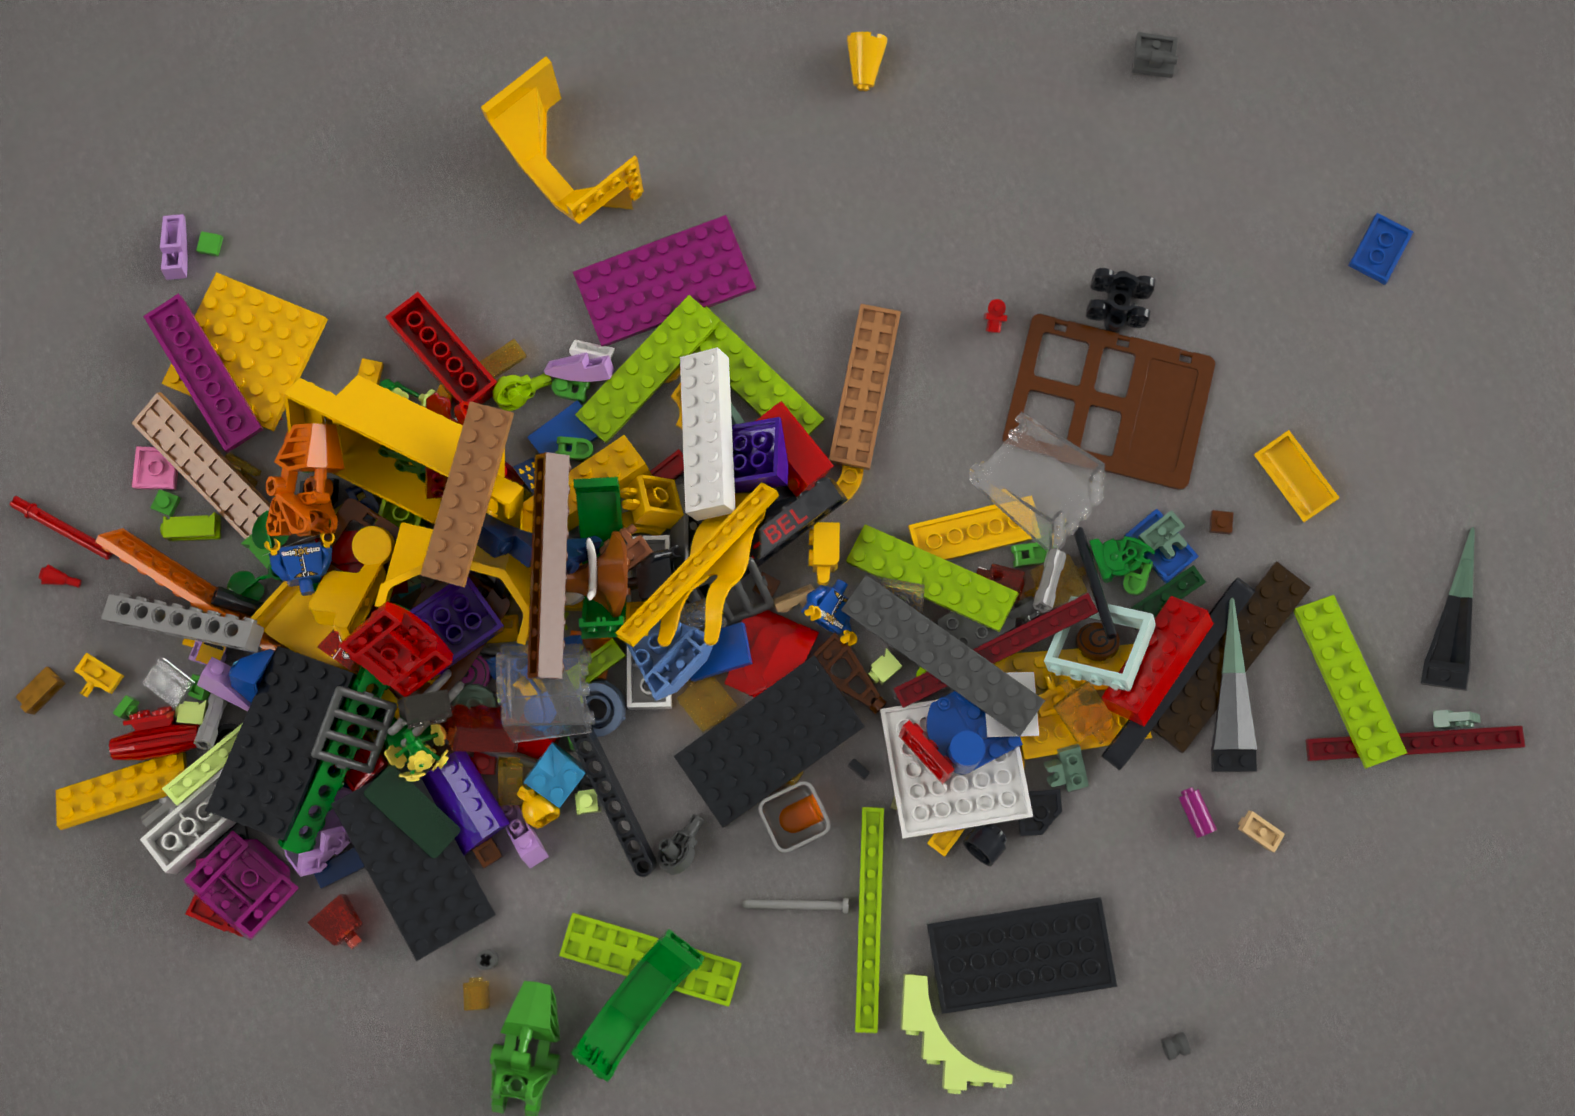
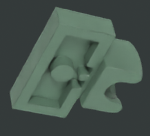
(1164, 535)
(1449, 719)
(1068, 769)

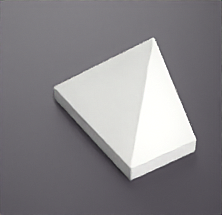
(592, 350)

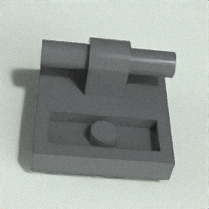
(1155, 55)

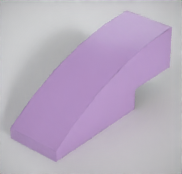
(174, 247)
(581, 368)

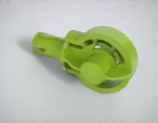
(517, 396)

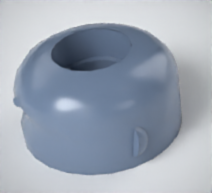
(615, 706)

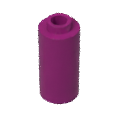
(1197, 812)

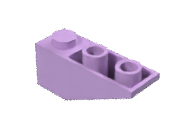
(524, 837)

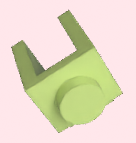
(884, 668)
(191, 712)
(586, 802)

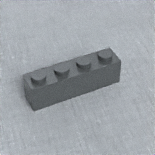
(683, 531)

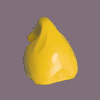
(536, 809)

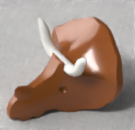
(603, 577)

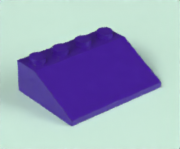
(759, 455)
(459, 619)
(466, 801)

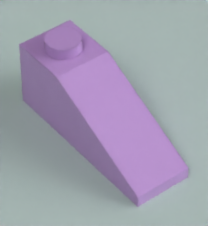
(217, 681)

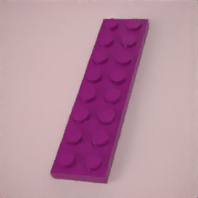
(203, 373)

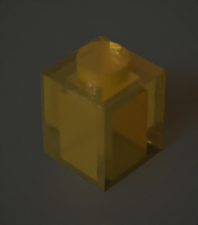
(476, 994)

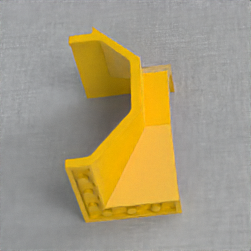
(520, 122)
(409, 559)

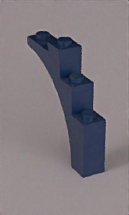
(501, 538)

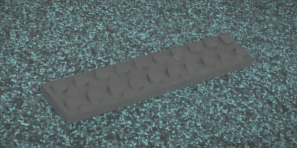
(943, 655)

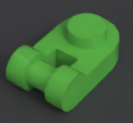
(564, 389)
(581, 448)
(1035, 551)
(1136, 583)

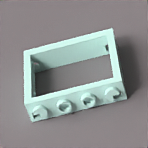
(1098, 676)

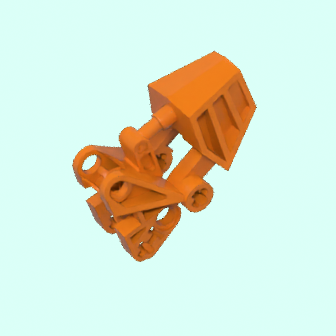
(310, 449)

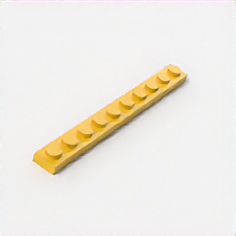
(697, 564)

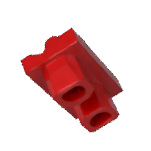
(995, 316)

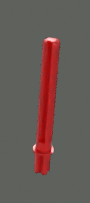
(37, 514)

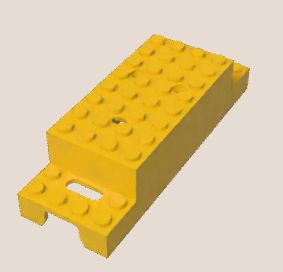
(376, 417)

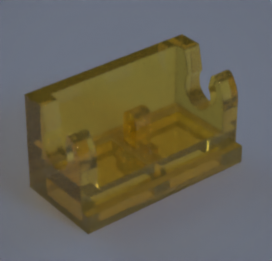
(509, 780)

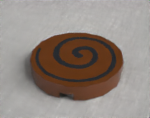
(1094, 644)

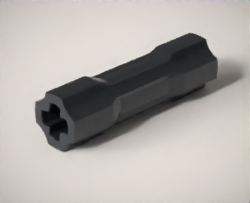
(230, 600)

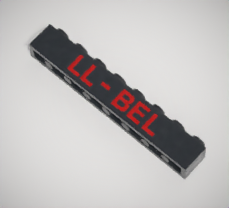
(793, 521)

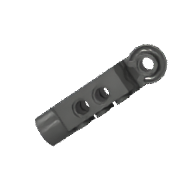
(976, 634)

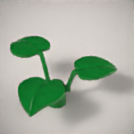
(244, 581)

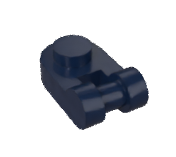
(369, 501)

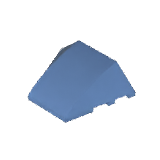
(670, 666)

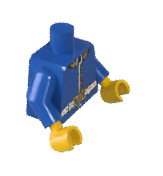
(301, 563)
(825, 608)

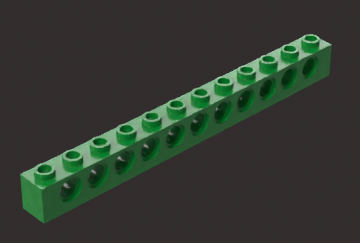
(306, 842)

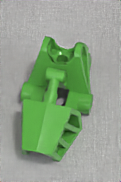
(530, 1016)

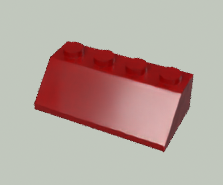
(804, 457)

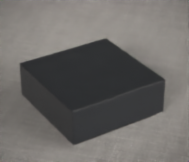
(859, 769)

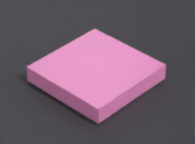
(153, 470)

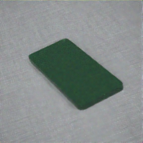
(412, 812)

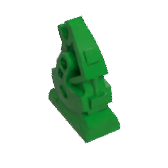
(1117, 555)

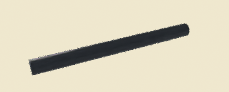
(1095, 584)

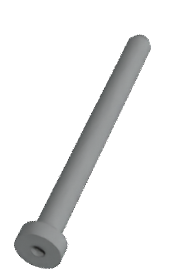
(797, 904)

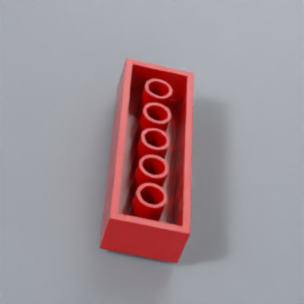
(441, 351)
(1174, 640)

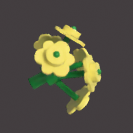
(420, 755)

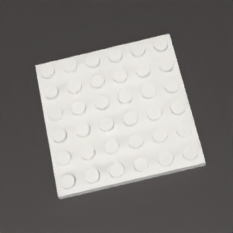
(928, 807)

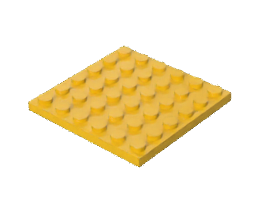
(258, 341)

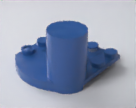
(962, 734)

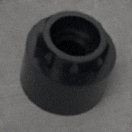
(986, 843)

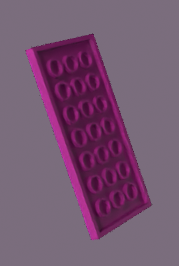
(649, 282)

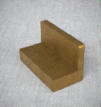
(40, 691)

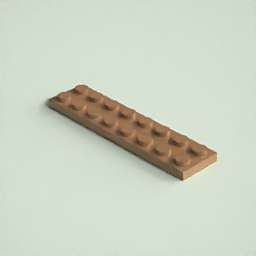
(864, 387)
(201, 464)
(467, 494)

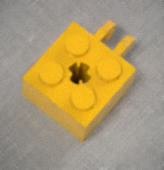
(652, 501)
(825, 551)

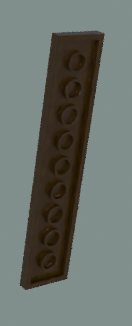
(1257, 622)

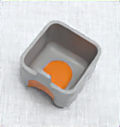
(794, 817)

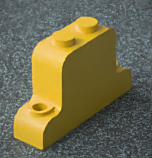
(346, 598)

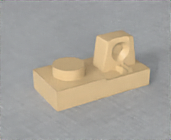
(786, 602)
(1261, 831)

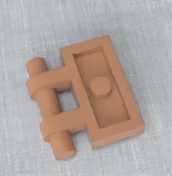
(636, 548)

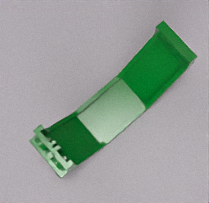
(598, 516)
(635, 1003)

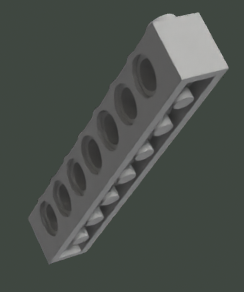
(183, 623)

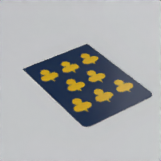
(526, 472)

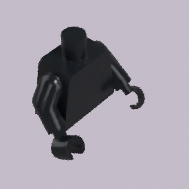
(654, 572)

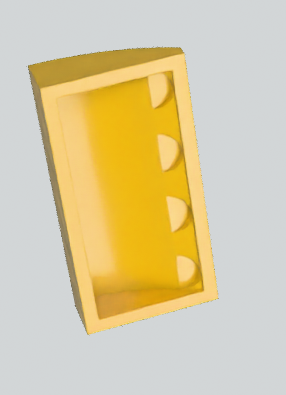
(1296, 476)

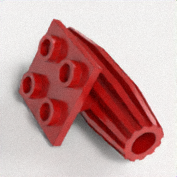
(153, 736)

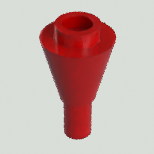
(52, 576)

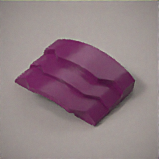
(242, 883)

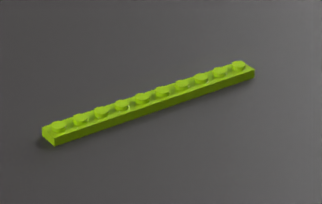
(869, 920)

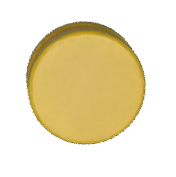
(373, 545)

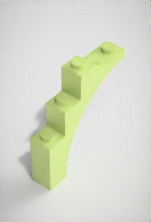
(957, 1068)

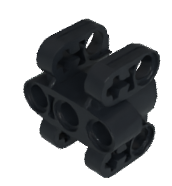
(1137, 287)

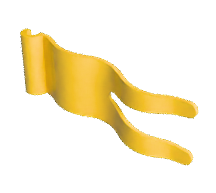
(728, 568)
(292, 624)

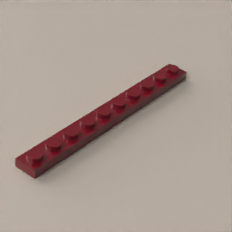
(1006, 645)
(1425, 742)

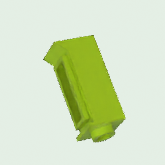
(191, 528)

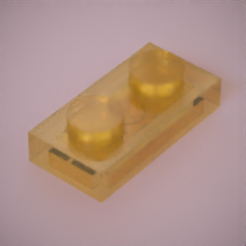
(503, 358)

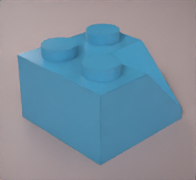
(555, 775)

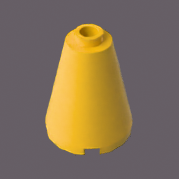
(865, 58)

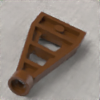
(834, 650)

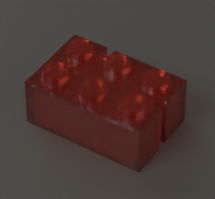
(477, 730)

